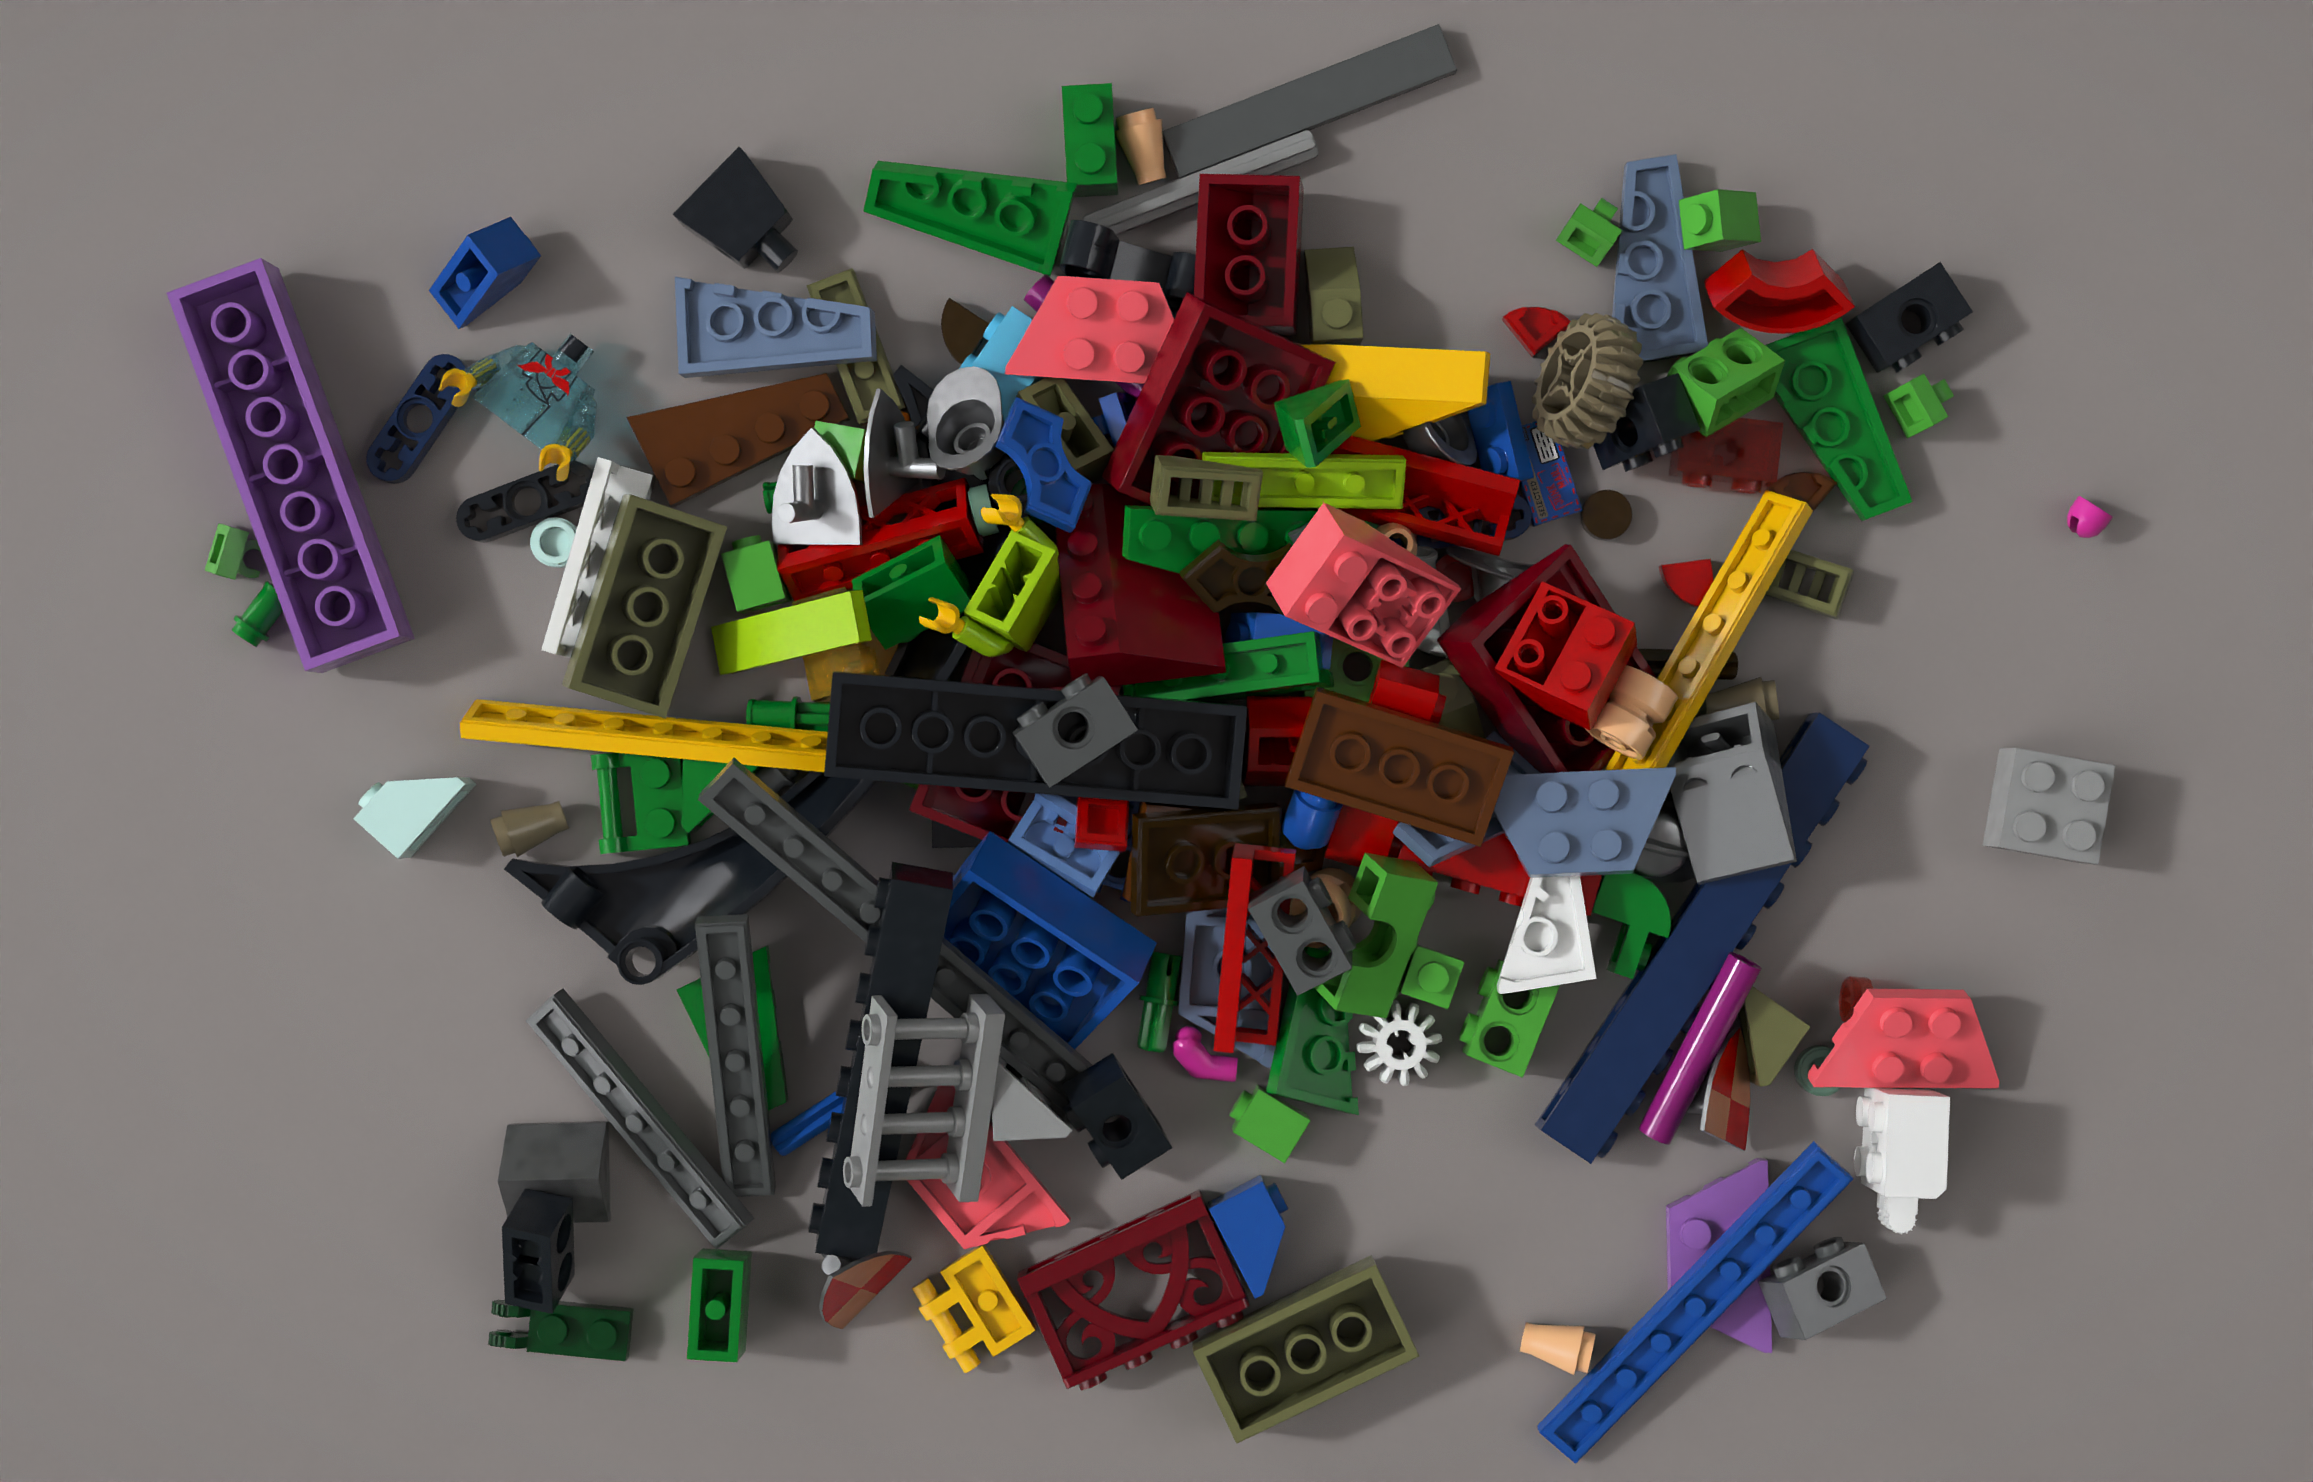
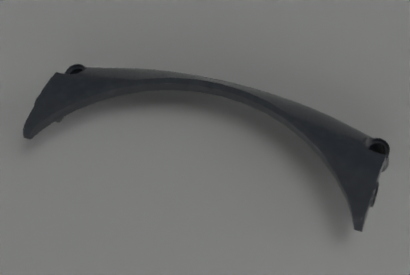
(660, 896)

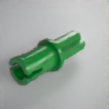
(789, 714)
(1158, 1002)

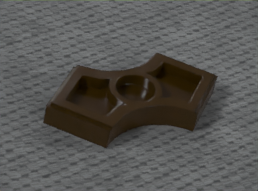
(1231, 577)

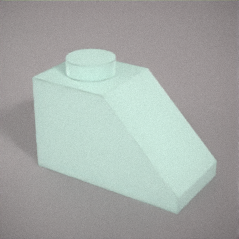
(409, 811)

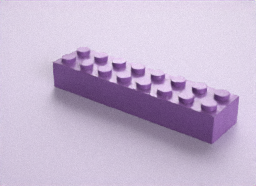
(290, 466)

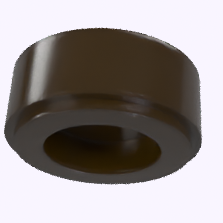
(1606, 515)

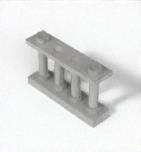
(964, 1122)

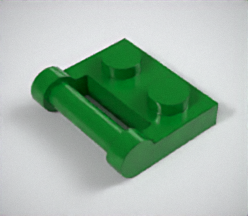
(656, 802)

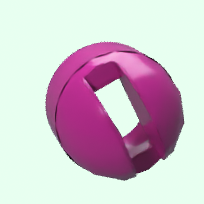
(2087, 518)

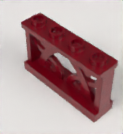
(1065, 1276)

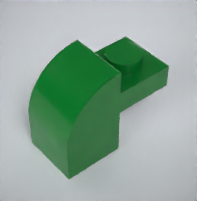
(1640, 910)

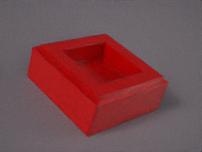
(1101, 824)

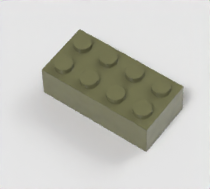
(644, 605)
(1304, 1349)

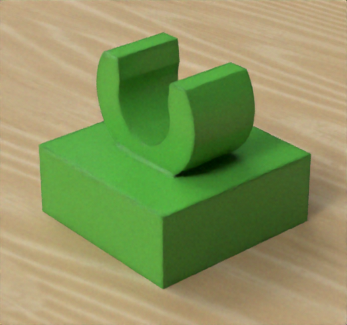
(1591, 232)
(1918, 404)
(228, 553)

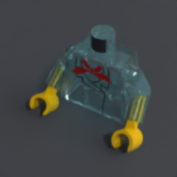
(535, 397)

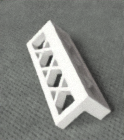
(588, 547)

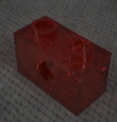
(1755, 463)

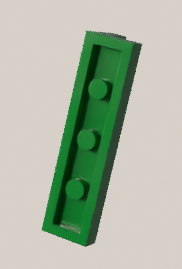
(1252, 669)

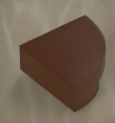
(1804, 487)

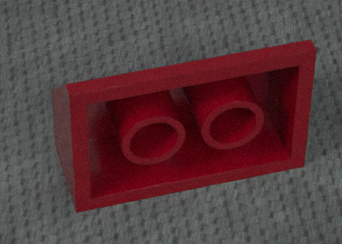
(1251, 247)

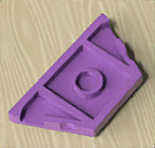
(1698, 1222)

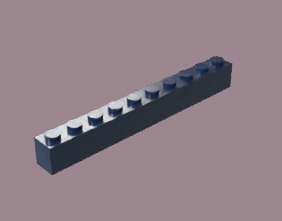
(1684, 965)

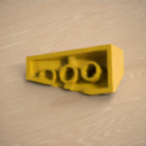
(1407, 385)

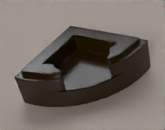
(961, 330)

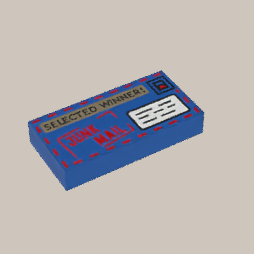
(1552, 489)

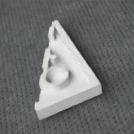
(1549, 938)

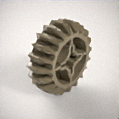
(1587, 381)

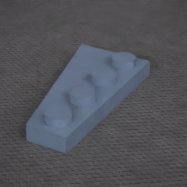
(1654, 274)
(756, 331)

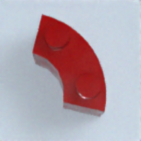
(1778, 295)

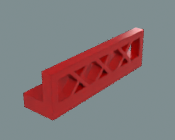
(1456, 489)
(834, 566)
(1234, 953)

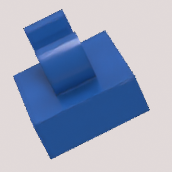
(1116, 412)

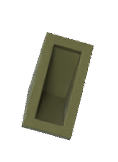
(1768, 1035)

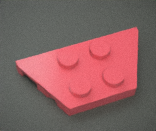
(1094, 331)
(1909, 1043)
(1009, 1196)

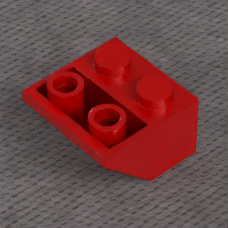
(1567, 654)
(1272, 737)

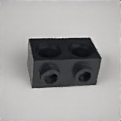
(538, 1250)

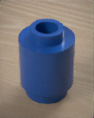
(1310, 820)

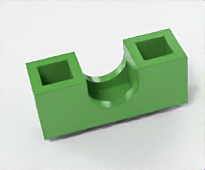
(1398, 899)

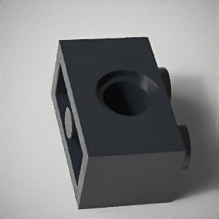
(1931, 298)
(1652, 422)
(1107, 1092)

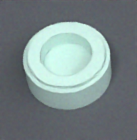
(553, 541)

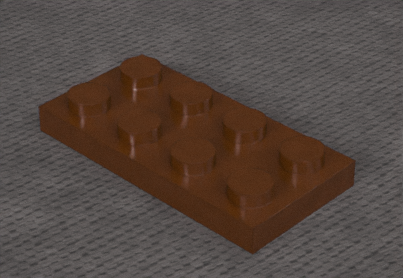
(1399, 766)

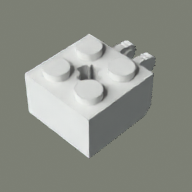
(1902, 1150)

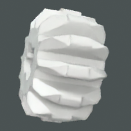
(1414, 1034)

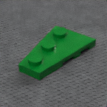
(1314, 1052)
(774, 1069)

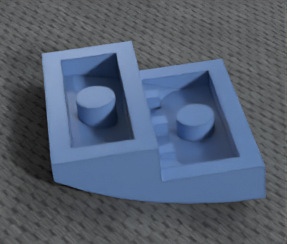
(1055, 850)

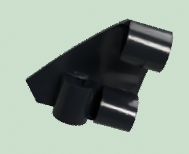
(1098, 253)

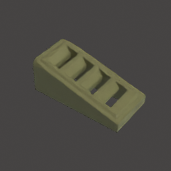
(1207, 472)
(1837, 595)

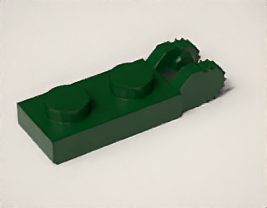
(569, 1331)

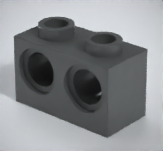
(1292, 933)

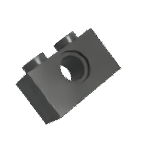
(1105, 726)
(1848, 1288)

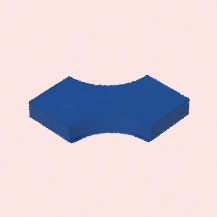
(1053, 486)

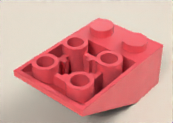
(1360, 587)

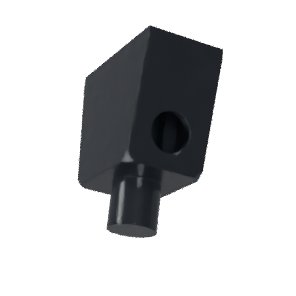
(739, 215)

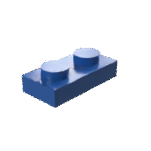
(1500, 434)

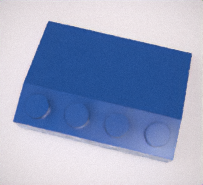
(1043, 939)

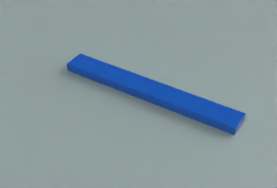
(1695, 1302)

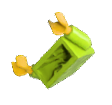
(1013, 594)

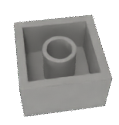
(2049, 805)

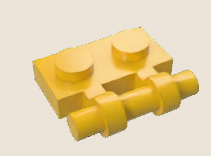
(987, 1301)

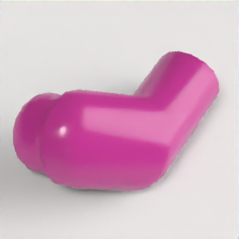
(1198, 1061)

